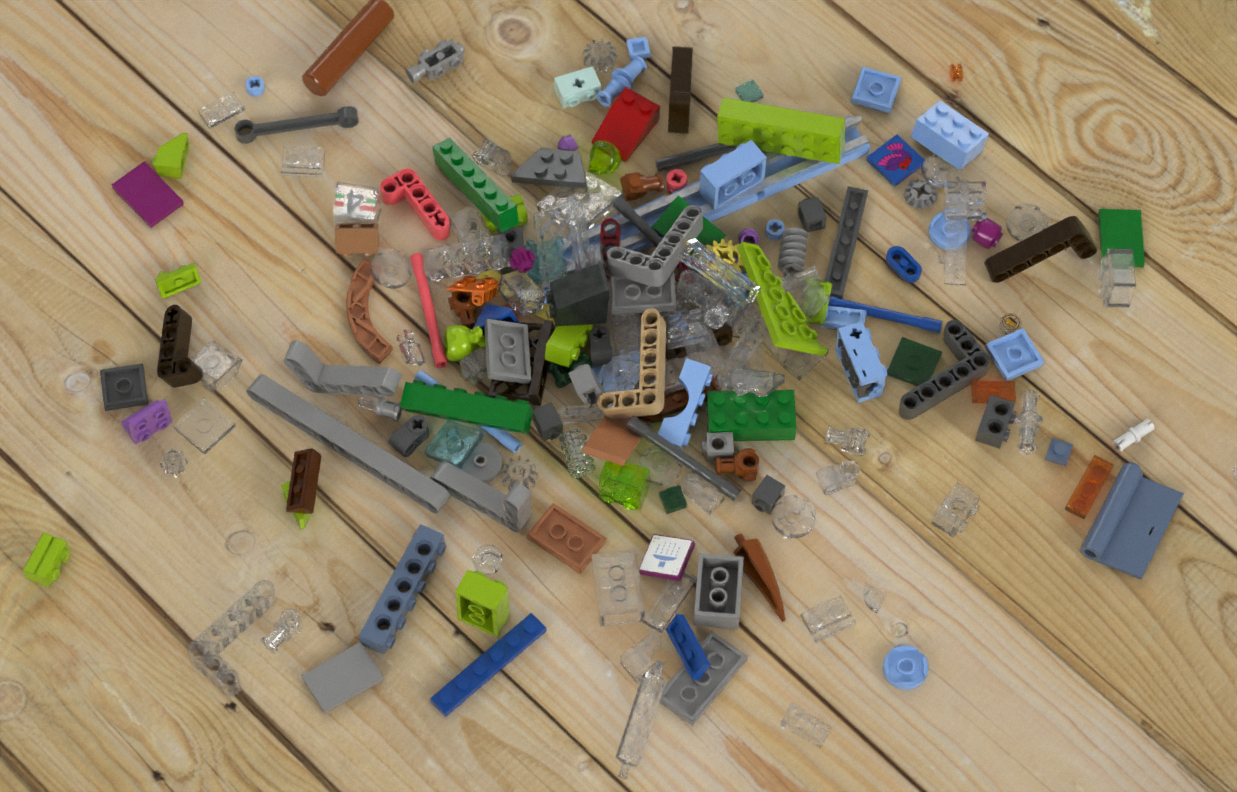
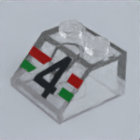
(356, 204)

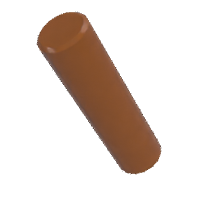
(348, 47)

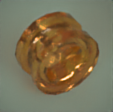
(956, 72)

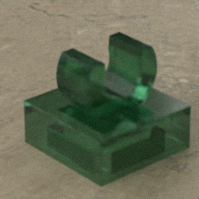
(672, 499)

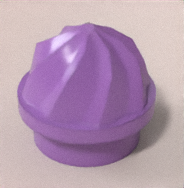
(567, 143)
(749, 235)

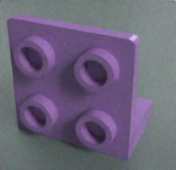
(147, 421)

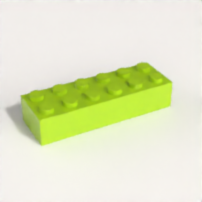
(782, 130)

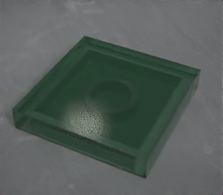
(913, 362)

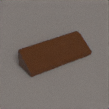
(303, 481)

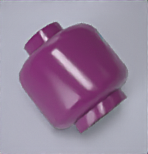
(987, 233)

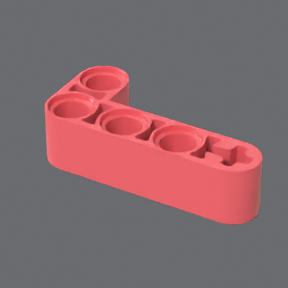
(420, 205)

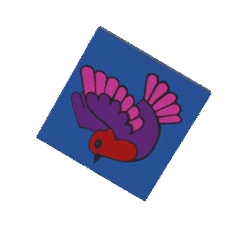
(895, 160)

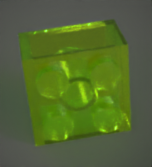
(624, 484)

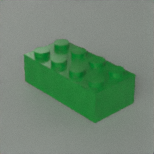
(752, 416)

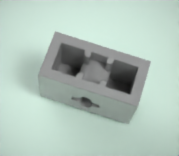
(586, 384)

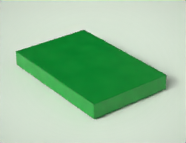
(666, 220)
(1122, 231)

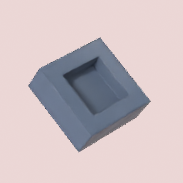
(1058, 452)

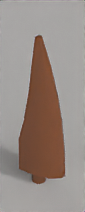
(759, 570)

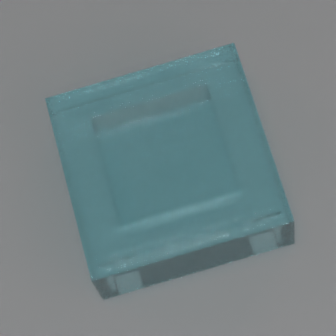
(749, 92)

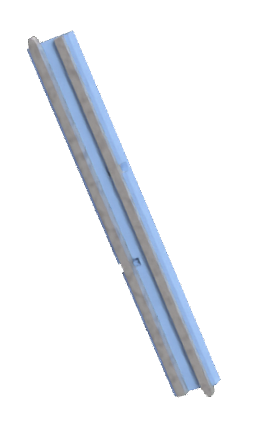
(780, 174)

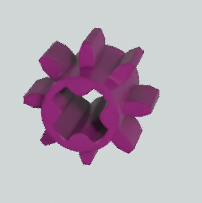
(522, 259)

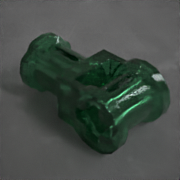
(561, 372)

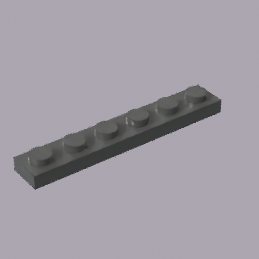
(845, 240)

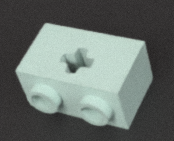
(577, 87)

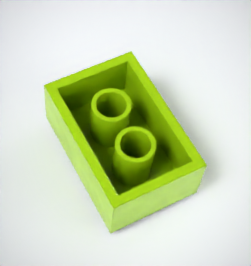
(482, 602)

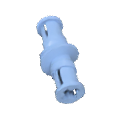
(620, 79)

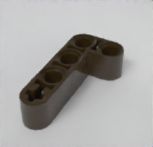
(173, 361)

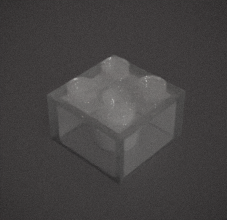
(1117, 278)

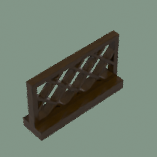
(539, 368)

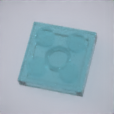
(454, 443)

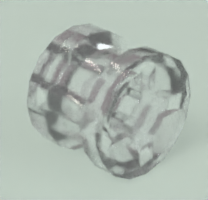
(717, 310)

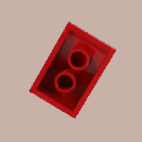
(628, 122)

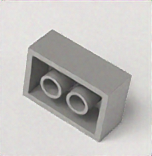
(718, 591)

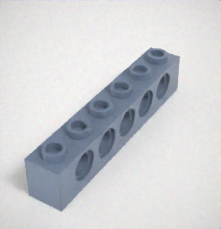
(423, 540)

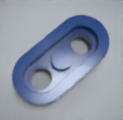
(904, 265)

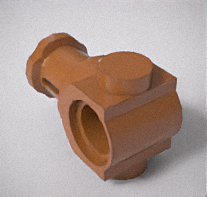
(637, 185)
(463, 309)
(736, 465)

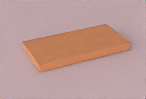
(613, 441)

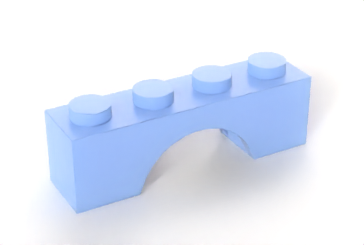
(694, 378)

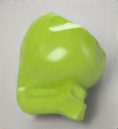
(462, 341)

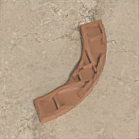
(359, 317)

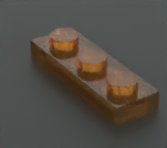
(1089, 487)

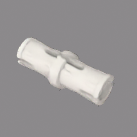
(1133, 435)

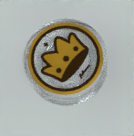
(1010, 323)

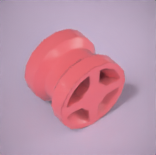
(676, 174)

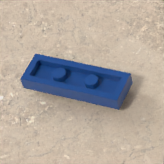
(687, 647)

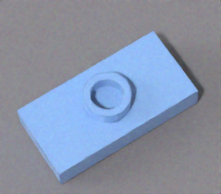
(840, 317)

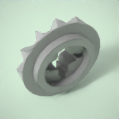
(926, 199)

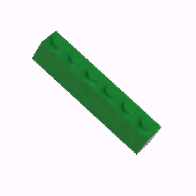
(475, 185)
(467, 407)

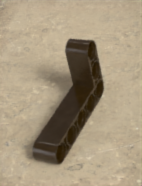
(680, 90)
(1040, 246)

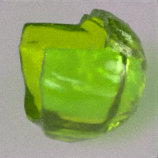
(604, 158)

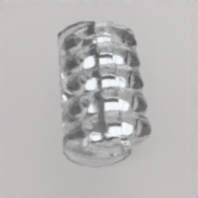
(578, 462)

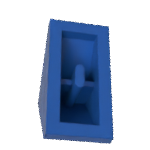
(495, 313)

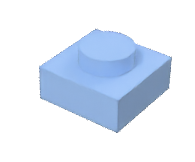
(638, 47)

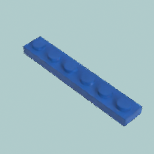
(488, 664)

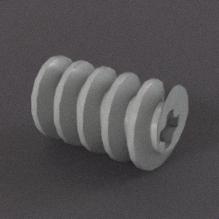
(793, 250)

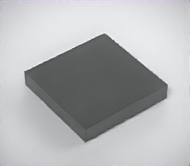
(124, 387)

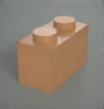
(357, 238)

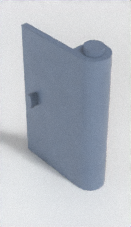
(1126, 519)

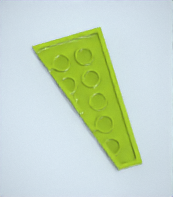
(779, 309)

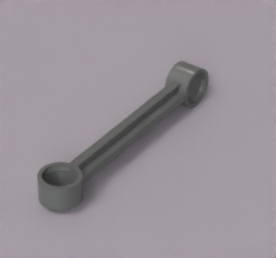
(345, 117)

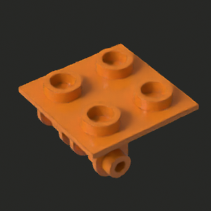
(481, 289)

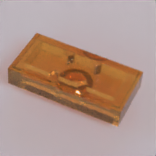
(983, 389)

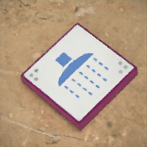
(666, 557)

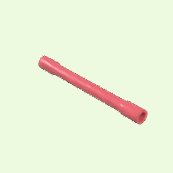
(437, 348)

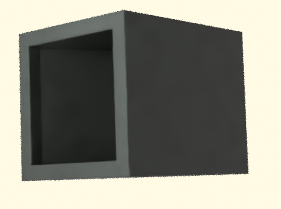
(579, 297)

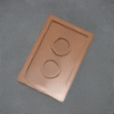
(566, 538)

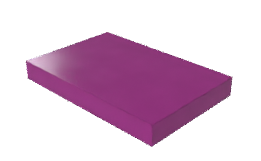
(147, 194)

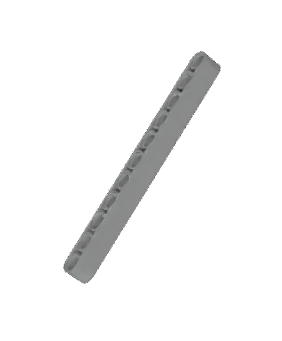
(348, 443)

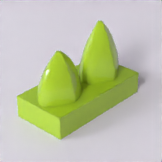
(177, 280)

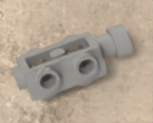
(437, 61)

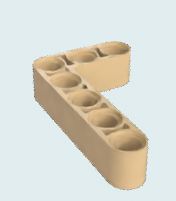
(647, 373)

